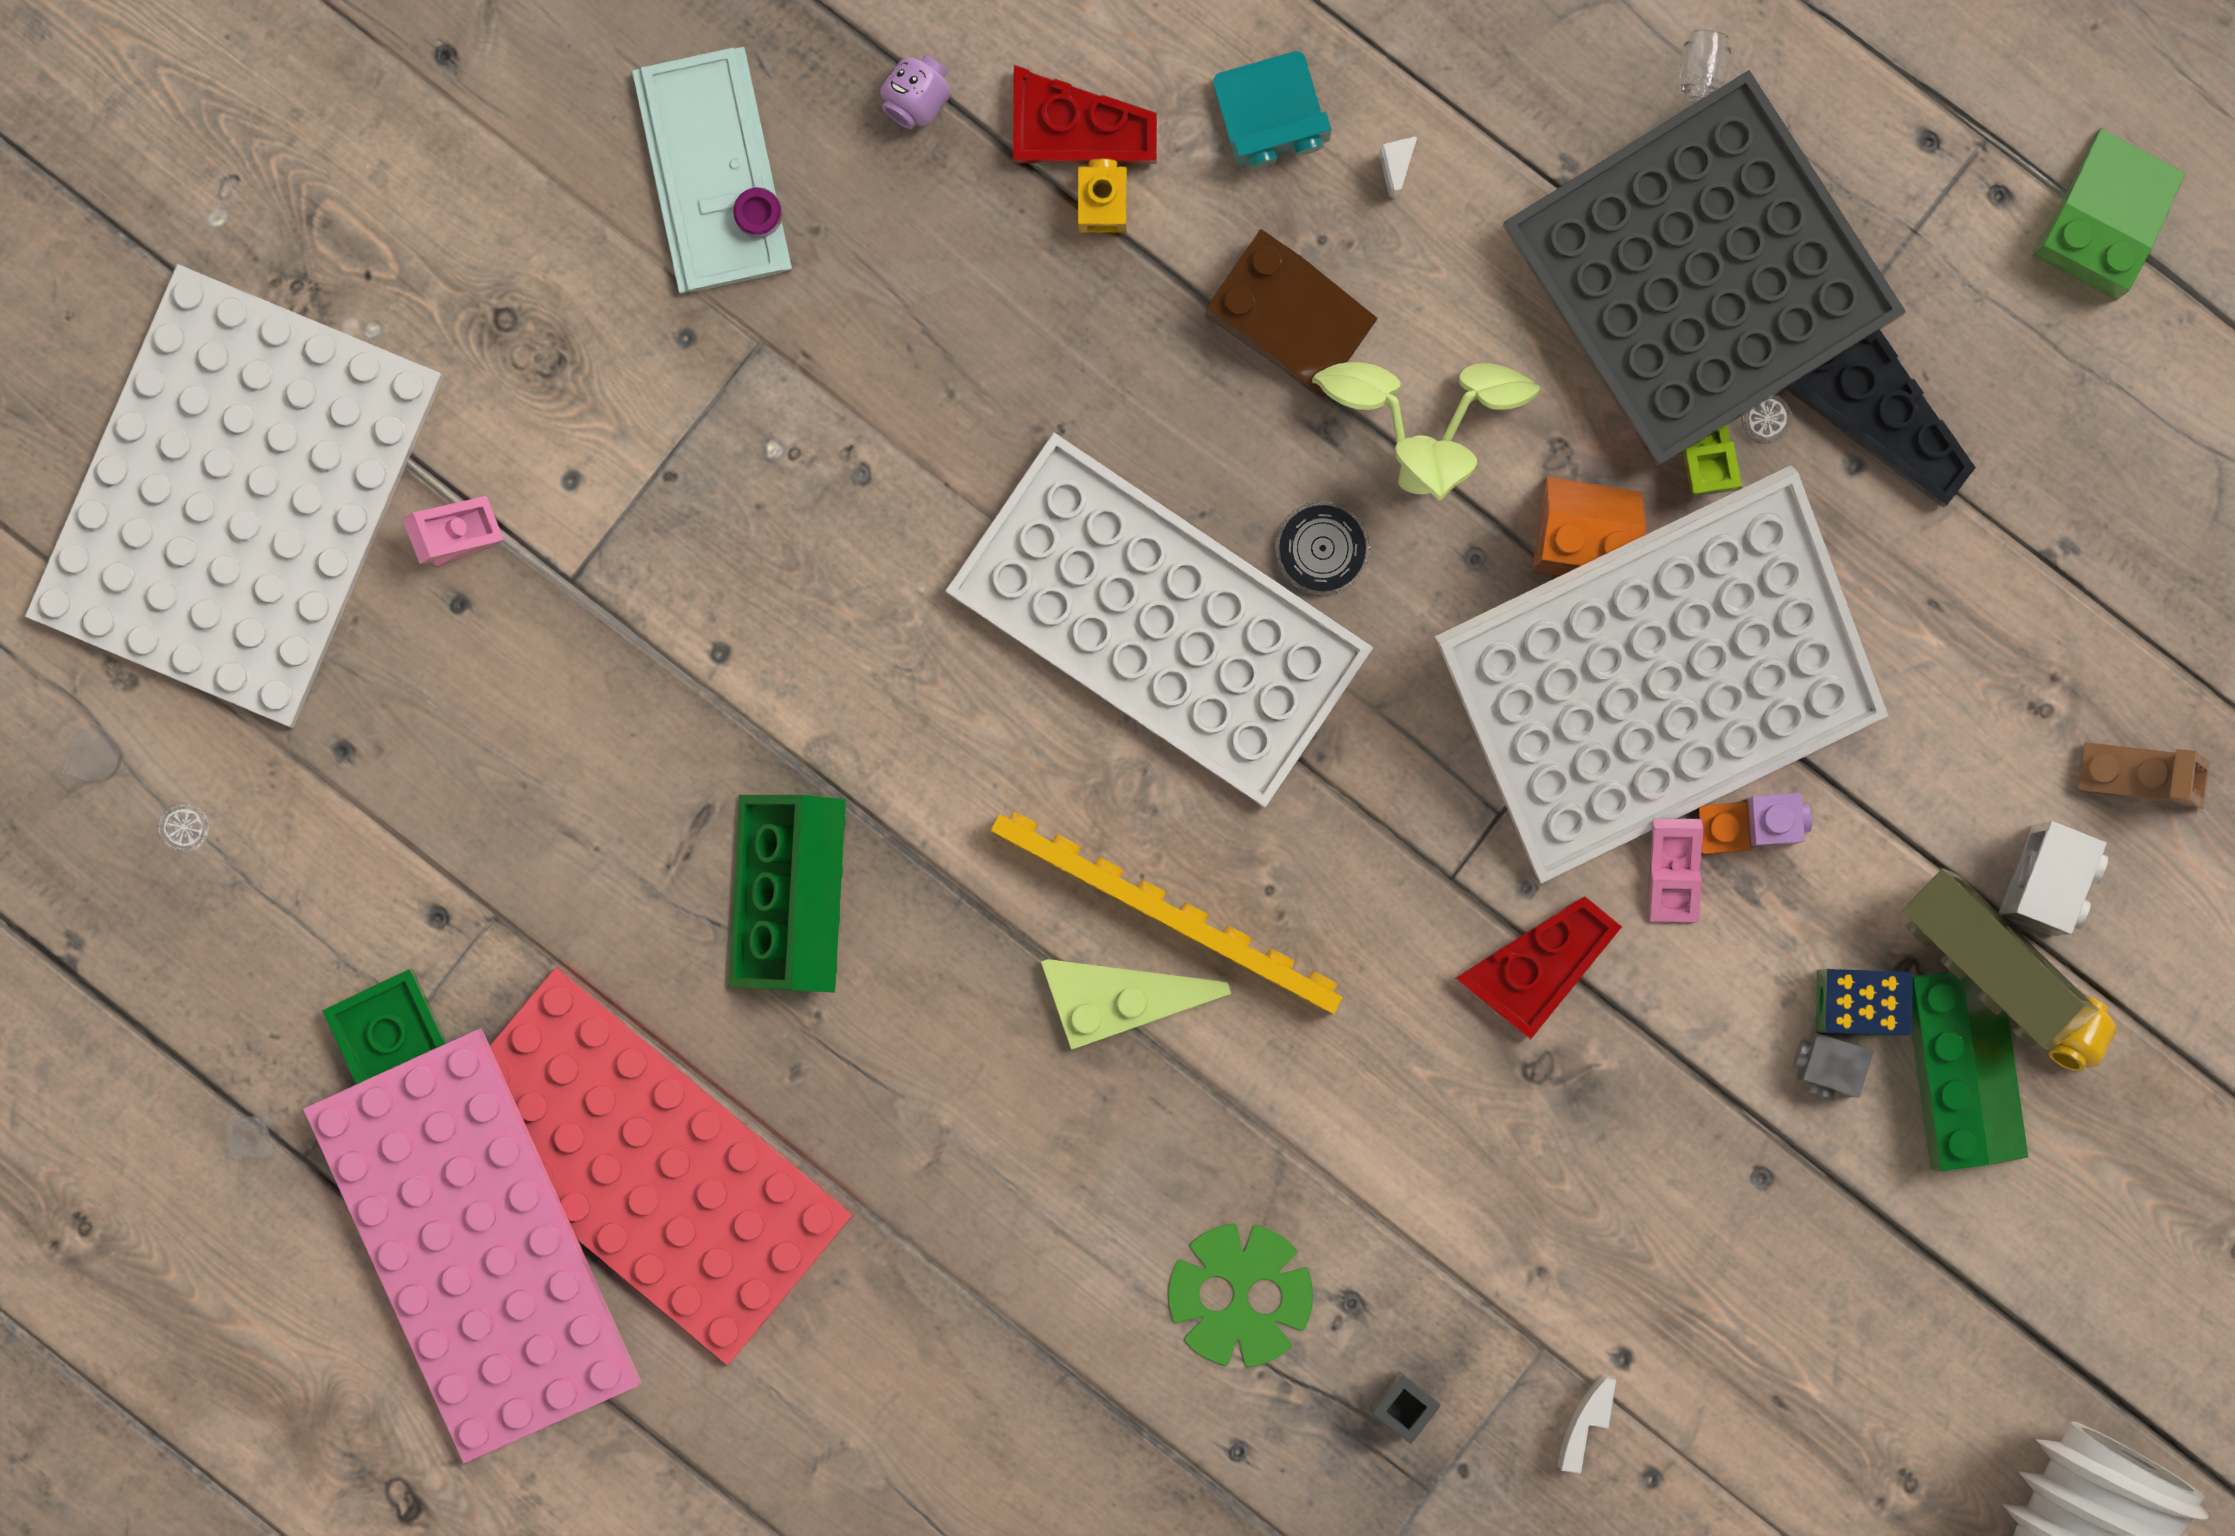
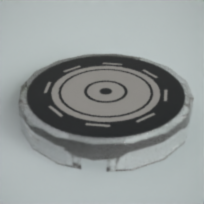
(1322, 548)

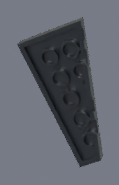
(1885, 412)

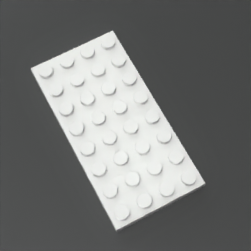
(1159, 620)

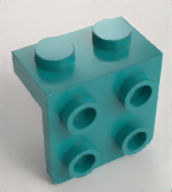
(1271, 110)

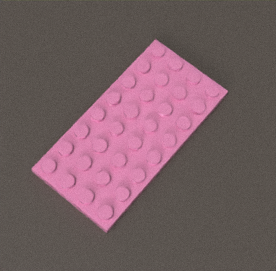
(472, 1246)

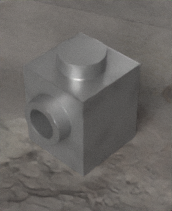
(1832, 1066)

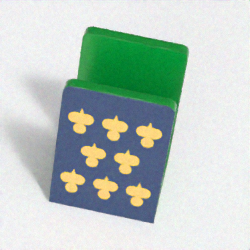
(1864, 1002)

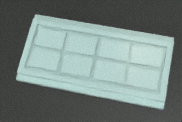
(703, 155)

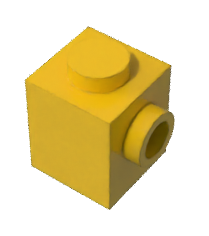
(1102, 197)

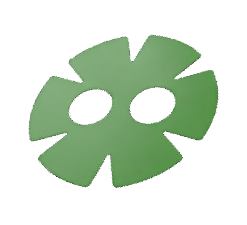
(1219, 1330)

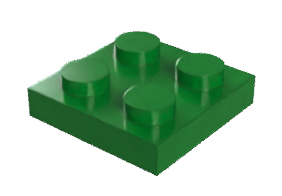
(384, 1026)

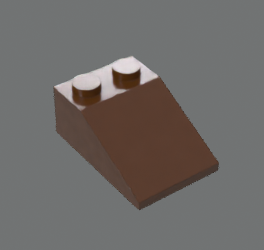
(1289, 311)

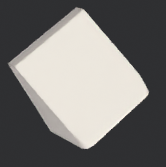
(1395, 162)

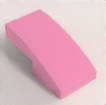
(1675, 870)

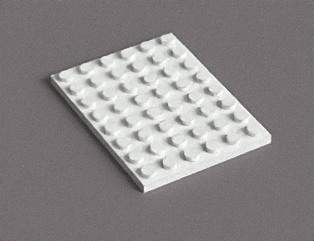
(235, 496)
(1664, 674)

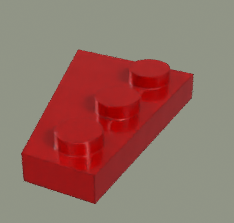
(1076, 126)
(1542, 966)

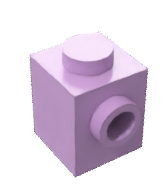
(1778, 819)

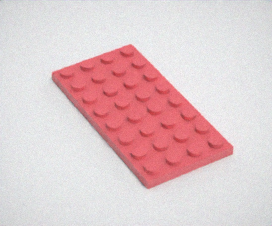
(661, 1170)

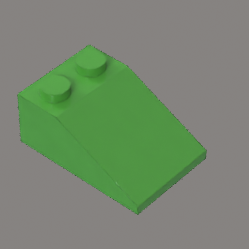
(2110, 215)

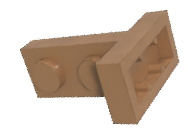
(2145, 774)

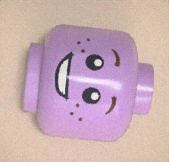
(915, 91)

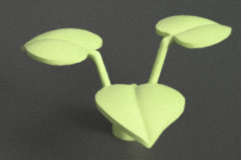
(1428, 463)

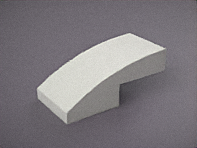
(1593, 1411)

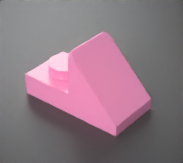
(452, 531)

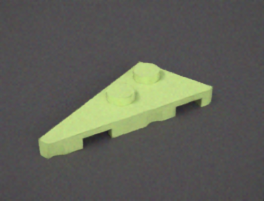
(1110, 1000)

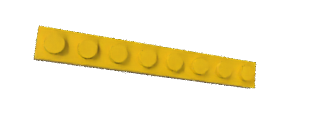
(1149, 901)

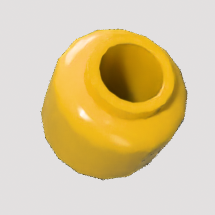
(2087, 1044)

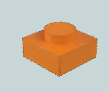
(1724, 828)

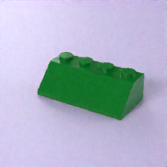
(787, 892)
(1965, 1075)

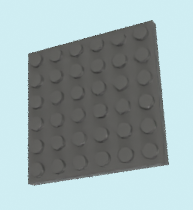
(1703, 268)

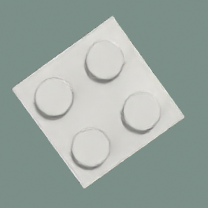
(2054, 879)

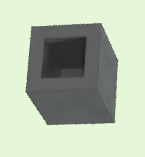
(1405, 1407)

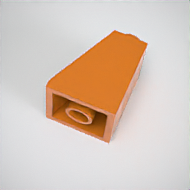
(1584, 523)

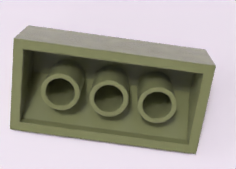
(1998, 960)

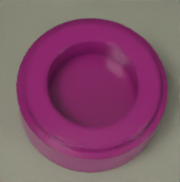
(757, 212)

